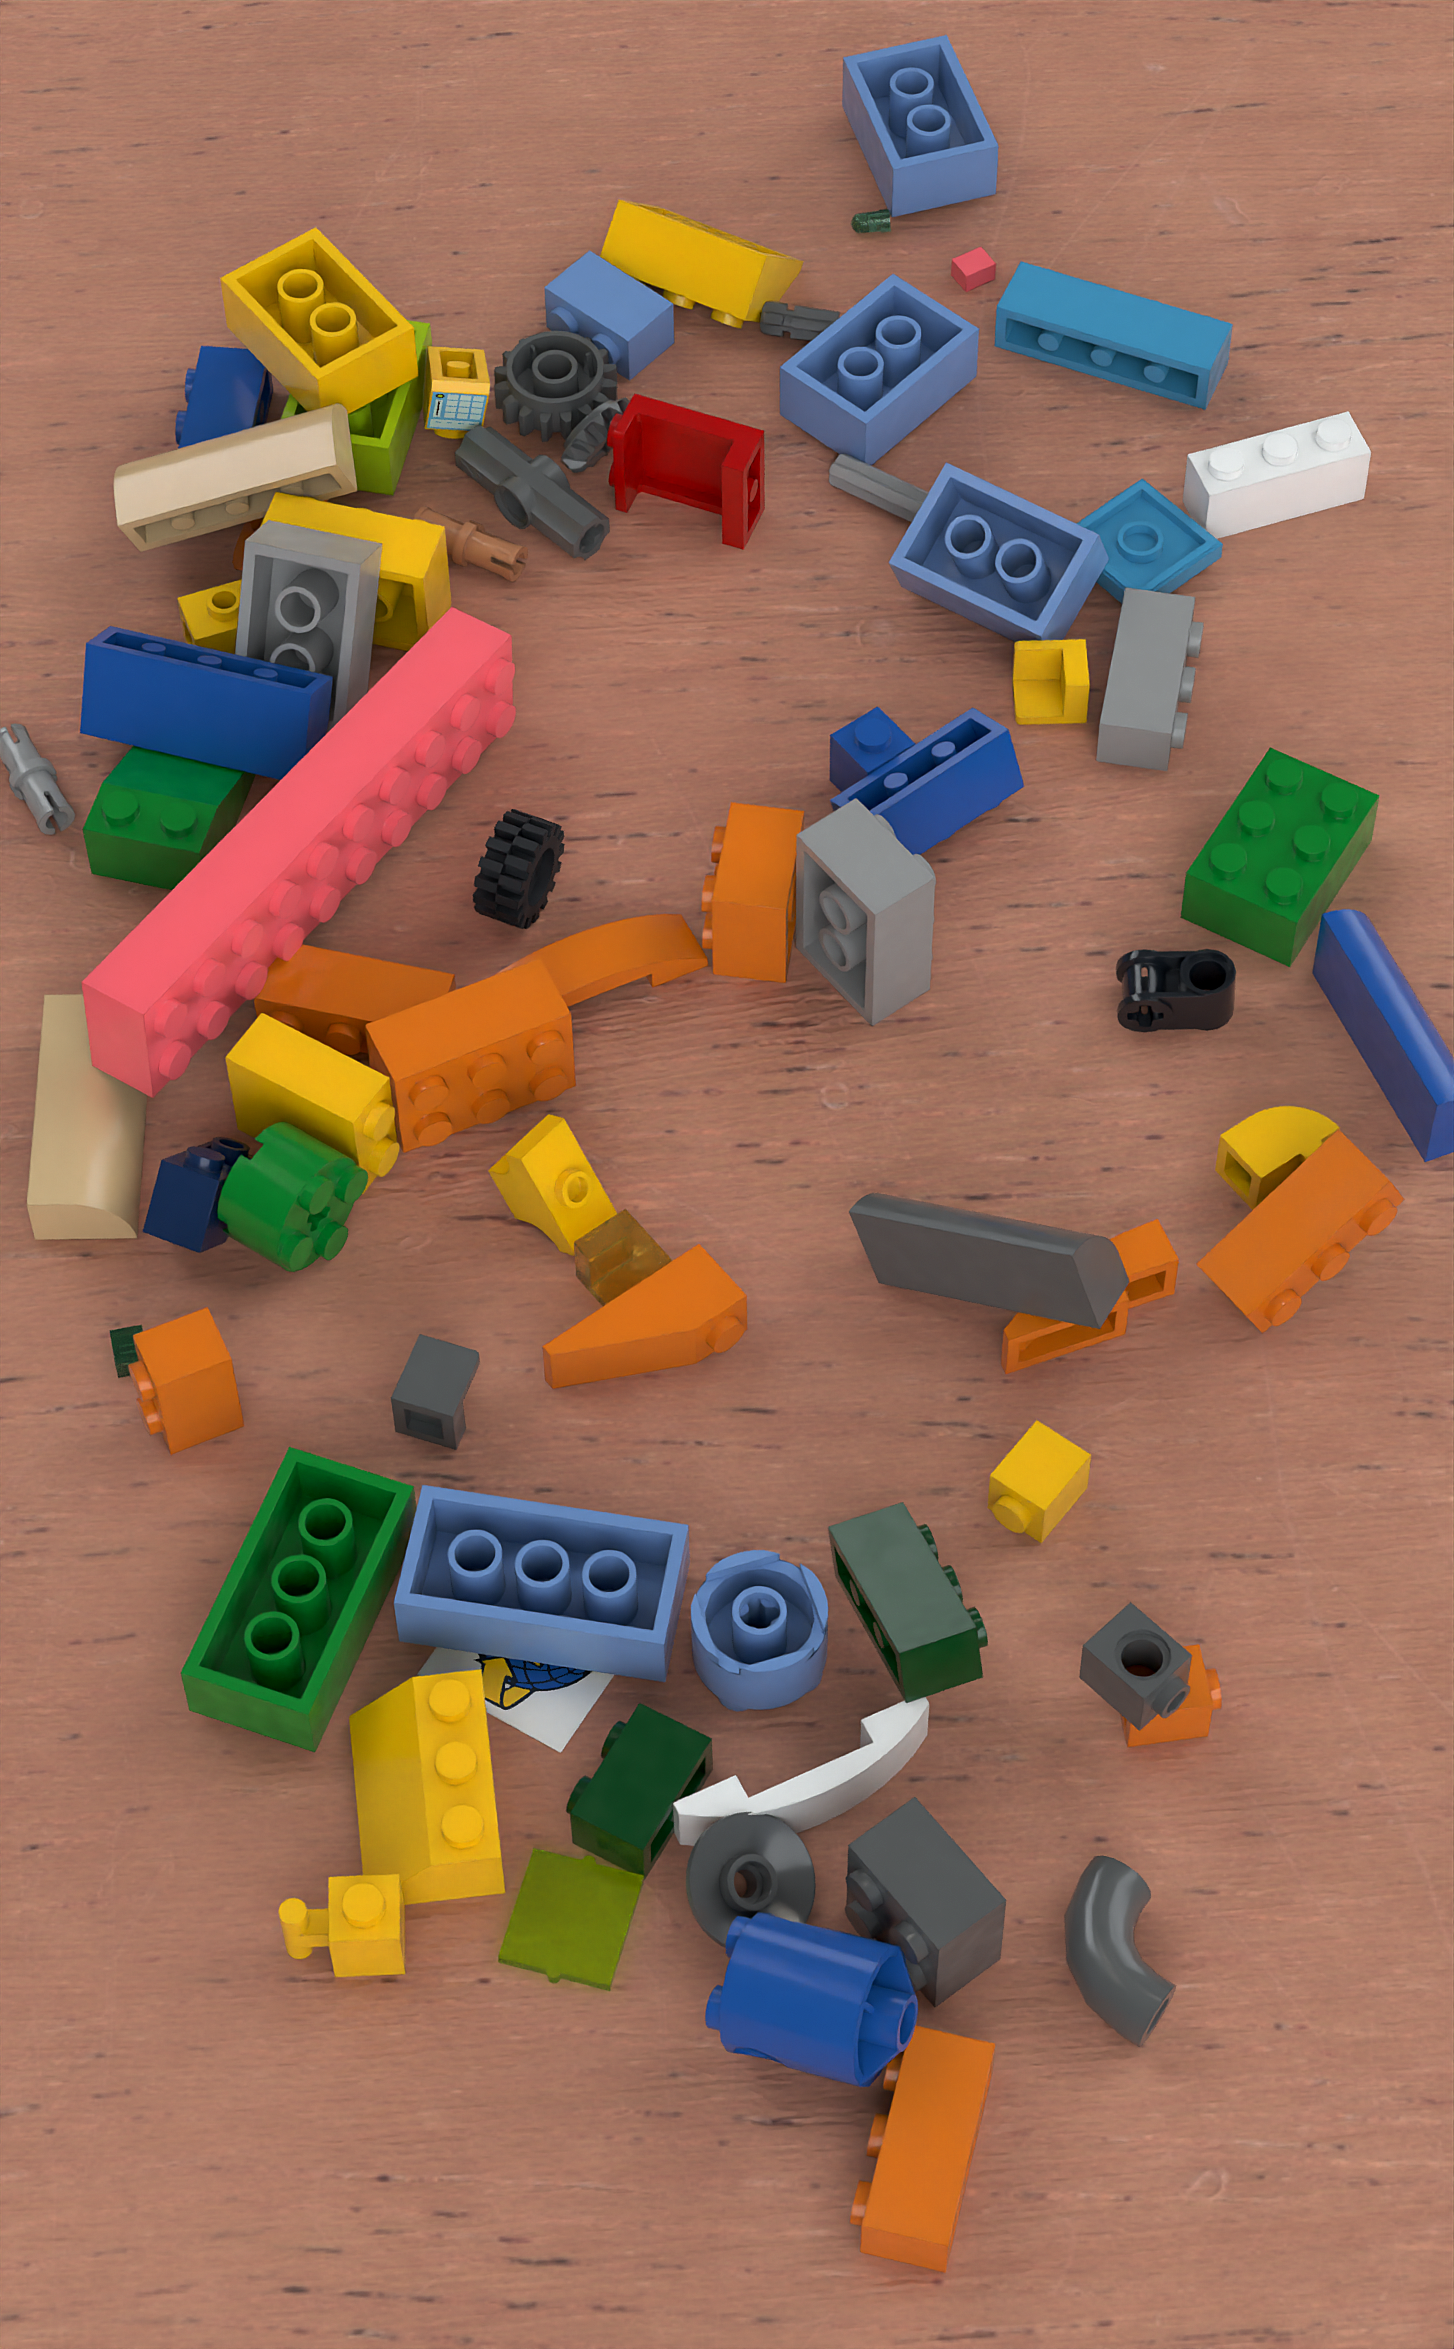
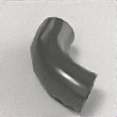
(1104, 1951)

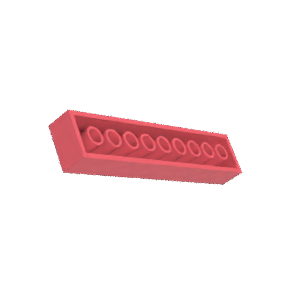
(299, 853)

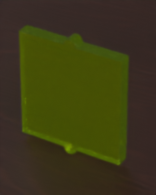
(571, 1919)

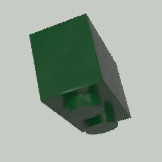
(629, 1801)

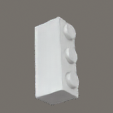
(1277, 476)

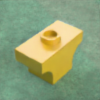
(552, 1184)

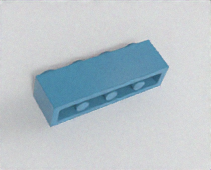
(1113, 335)

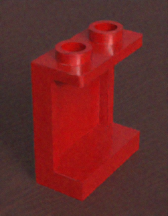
(690, 462)

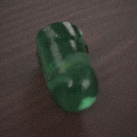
(872, 221)

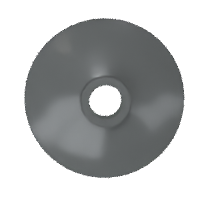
(768, 1857)

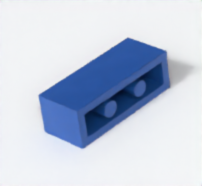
(223, 395)
(941, 781)

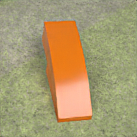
(1151, 1275)

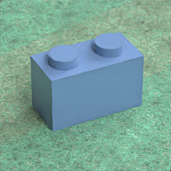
(611, 310)

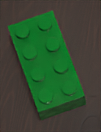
(300, 1599)

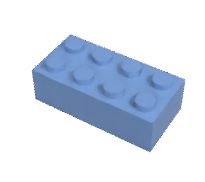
(543, 1583)

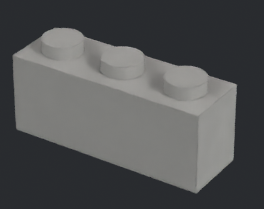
(1149, 679)

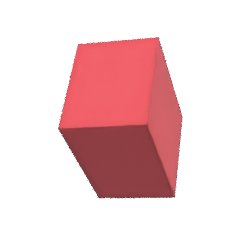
(973, 269)

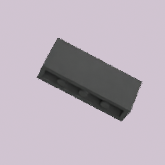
(990, 1259)

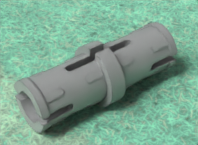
(34, 780)

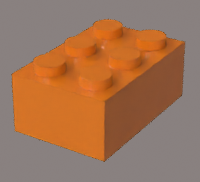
(474, 1054)

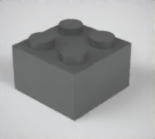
(926, 1896)

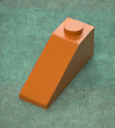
(654, 1326)

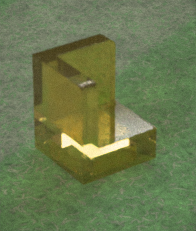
(616, 1257)

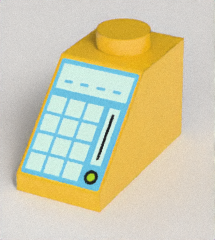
(455, 390)

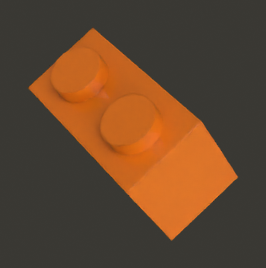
(186, 1381)

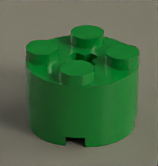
(291, 1198)

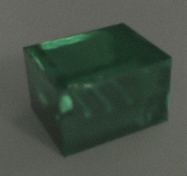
(124, 1348)

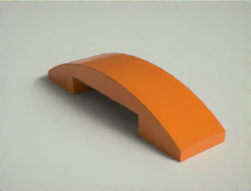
(618, 954)

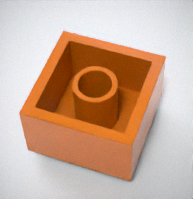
(752, 893)

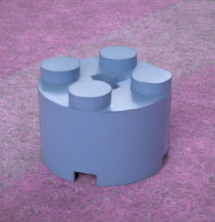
(759, 1631)

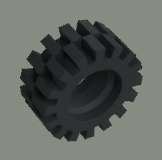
(518, 869)

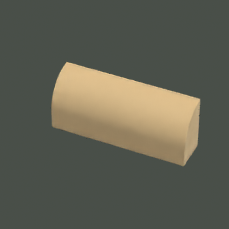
(234, 477)
(83, 1136)

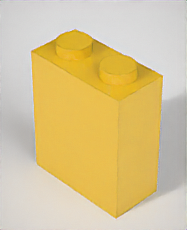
(300, 1081)

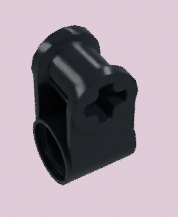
(1176, 990)

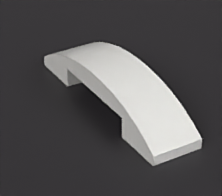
(822, 1793)

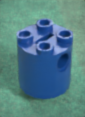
(813, 1999)

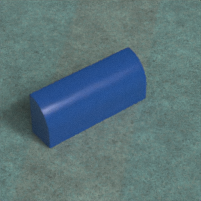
(202, 702)
(1388, 1028)

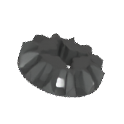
(589, 438)

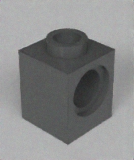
(1131, 1641)

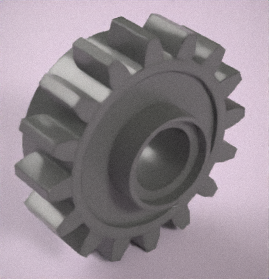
(553, 382)

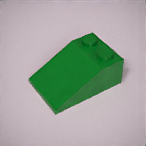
(161, 816)

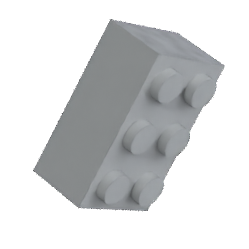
(311, 606)
(864, 910)

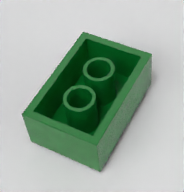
(1279, 856)

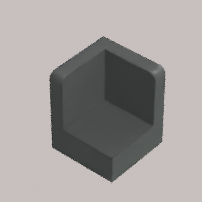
(432, 1391)

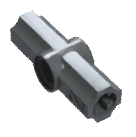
(532, 492)

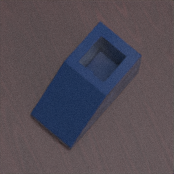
(189, 1194)

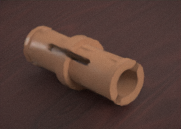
(473, 545)

